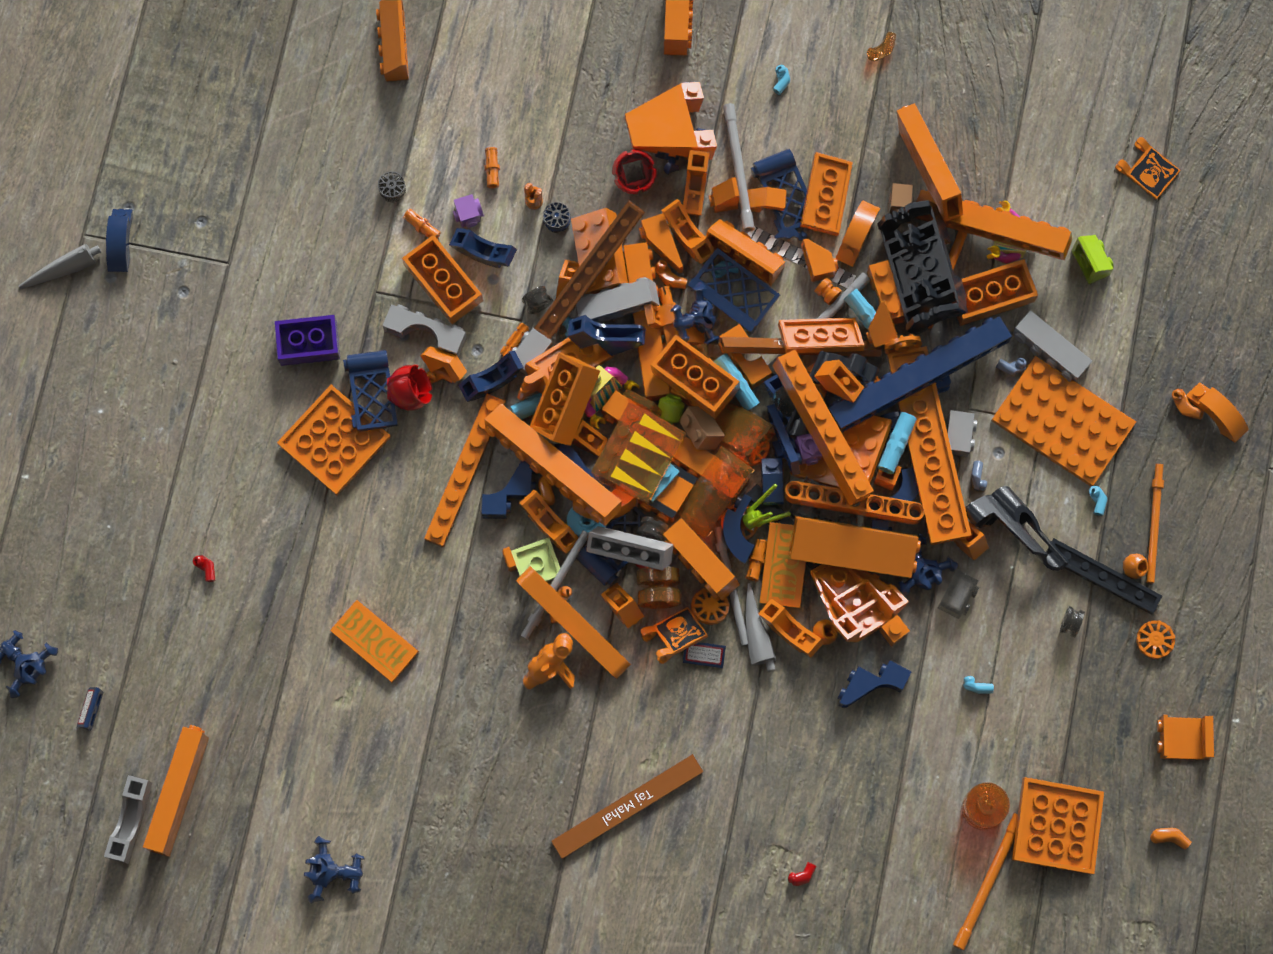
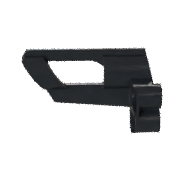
(855, 364)
(1013, 514)

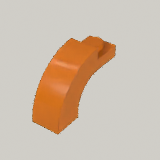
(695, 182)
(686, 232)
(857, 233)
(1220, 410)
(548, 522)
(789, 629)

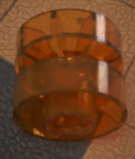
(659, 588)
(985, 806)

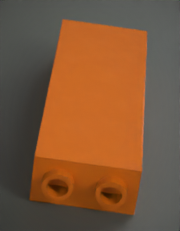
(930, 162)
(854, 547)
(176, 791)

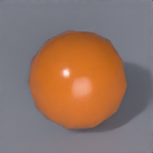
(1135, 566)
(826, 631)

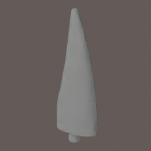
(69, 263)
(759, 642)

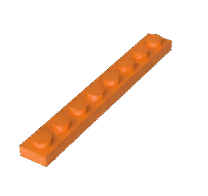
(462, 475)

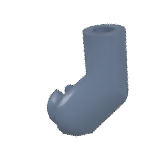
(1012, 368)
(976, 476)

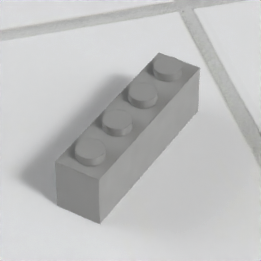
(618, 301)
(1052, 347)
(630, 547)

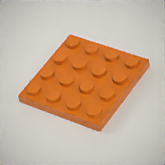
(865, 442)
(329, 444)
(1058, 826)

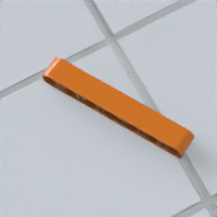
(863, 508)
(573, 622)

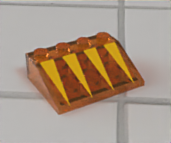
(638, 453)

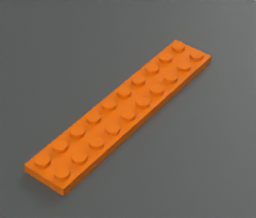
(933, 460)

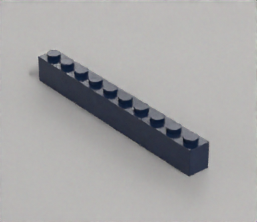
(921, 373)

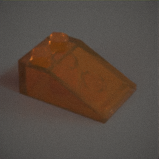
(744, 432)

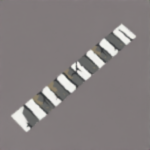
(795, 254)

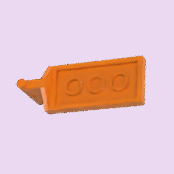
(541, 366)

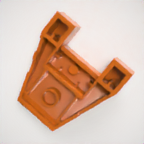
(666, 124)

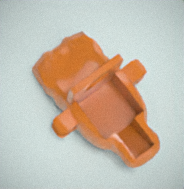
(550, 663)

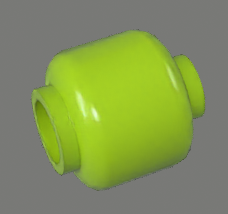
(671, 408)

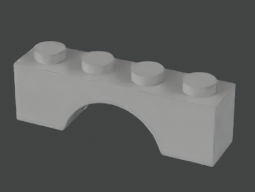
(401, 322)
(133, 807)

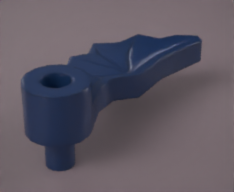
(791, 232)

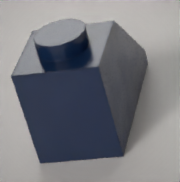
(772, 474)

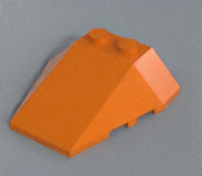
(856, 600)

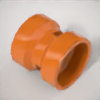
(828, 291)

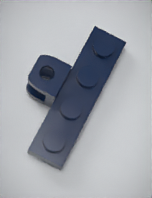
(785, 445)

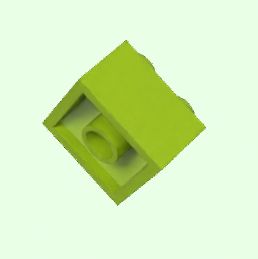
(1092, 258)

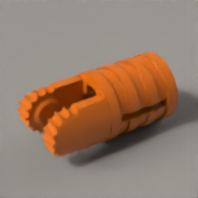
(533, 192)

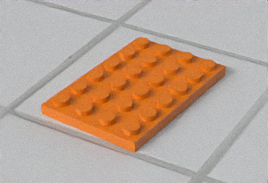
(1063, 421)

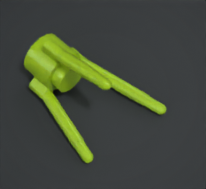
(755, 518)

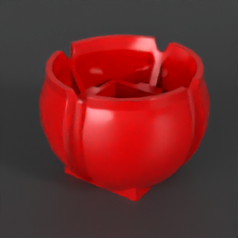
(648, 170)
(409, 388)

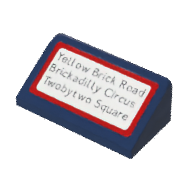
(705, 655)
(90, 708)

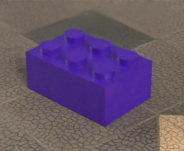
(307, 340)

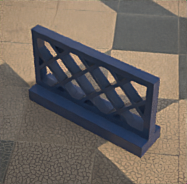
(727, 306)

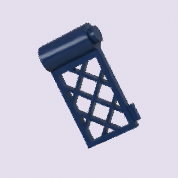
(773, 168)
(363, 366)
(602, 566)

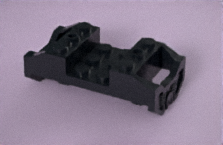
(922, 267)

